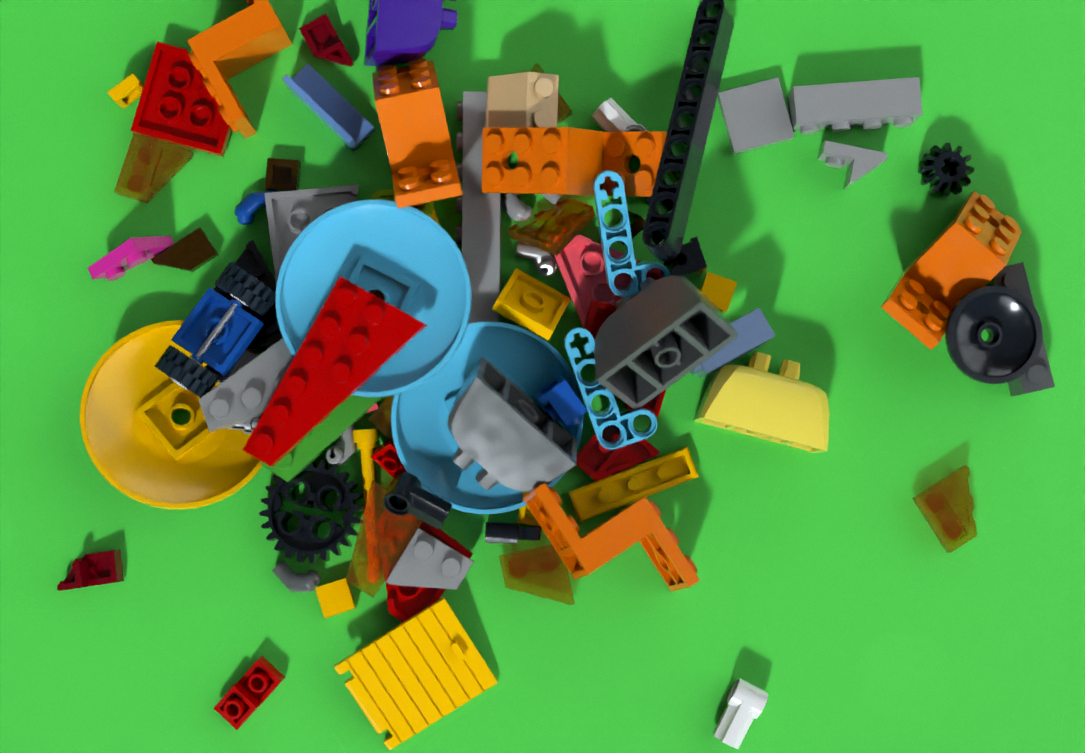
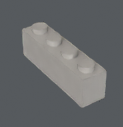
(855, 105)

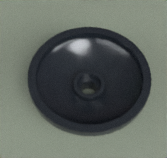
(1012, 331)

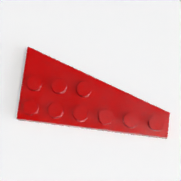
(337, 357)

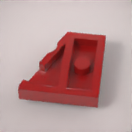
(602, 462)

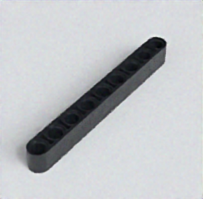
(688, 130)

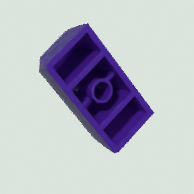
(404, 29)

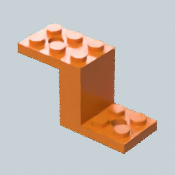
(233, 48)
(415, 133)
(568, 160)
(951, 266)
(633, 523)

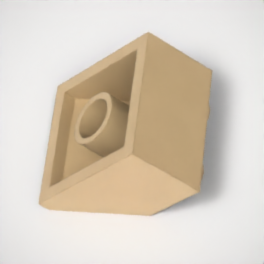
(522, 100)

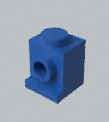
(562, 402)

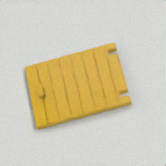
(416, 673)

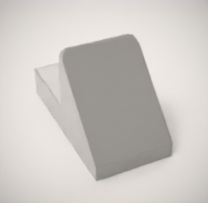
(859, 160)

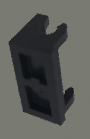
(689, 261)

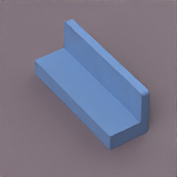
(329, 106)

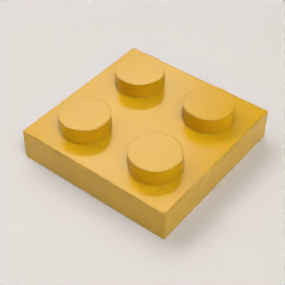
(531, 304)

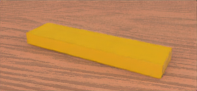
(633, 484)

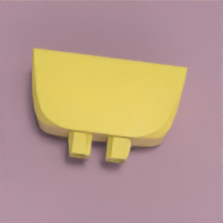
(767, 404)

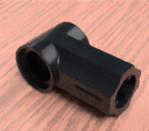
(408, 497)

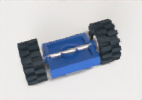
(217, 331)

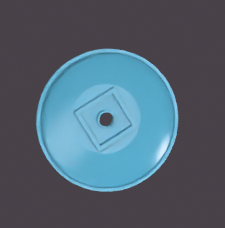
(386, 252)
(422, 413)

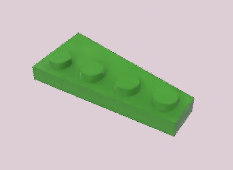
(322, 436)

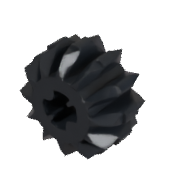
(950, 181)

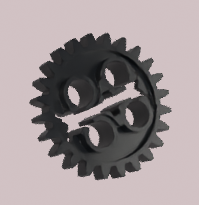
(305, 538)

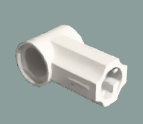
(614, 119)
(744, 705)

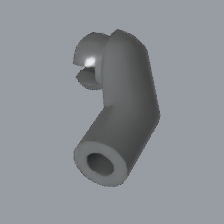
(296, 581)

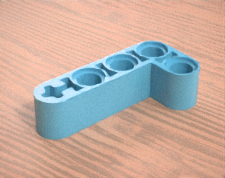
(619, 232)
(611, 415)

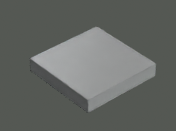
(755, 115)

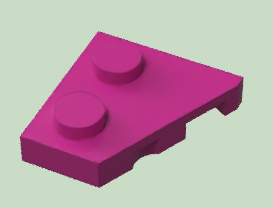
(129, 255)

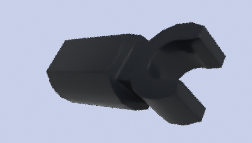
(509, 533)

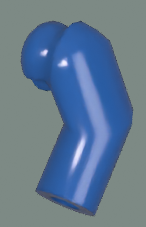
(248, 205)

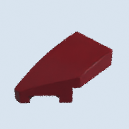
(325, 41)
(94, 570)

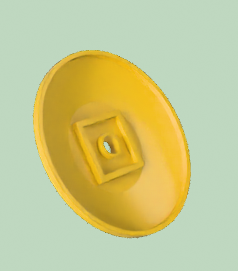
(138, 445)

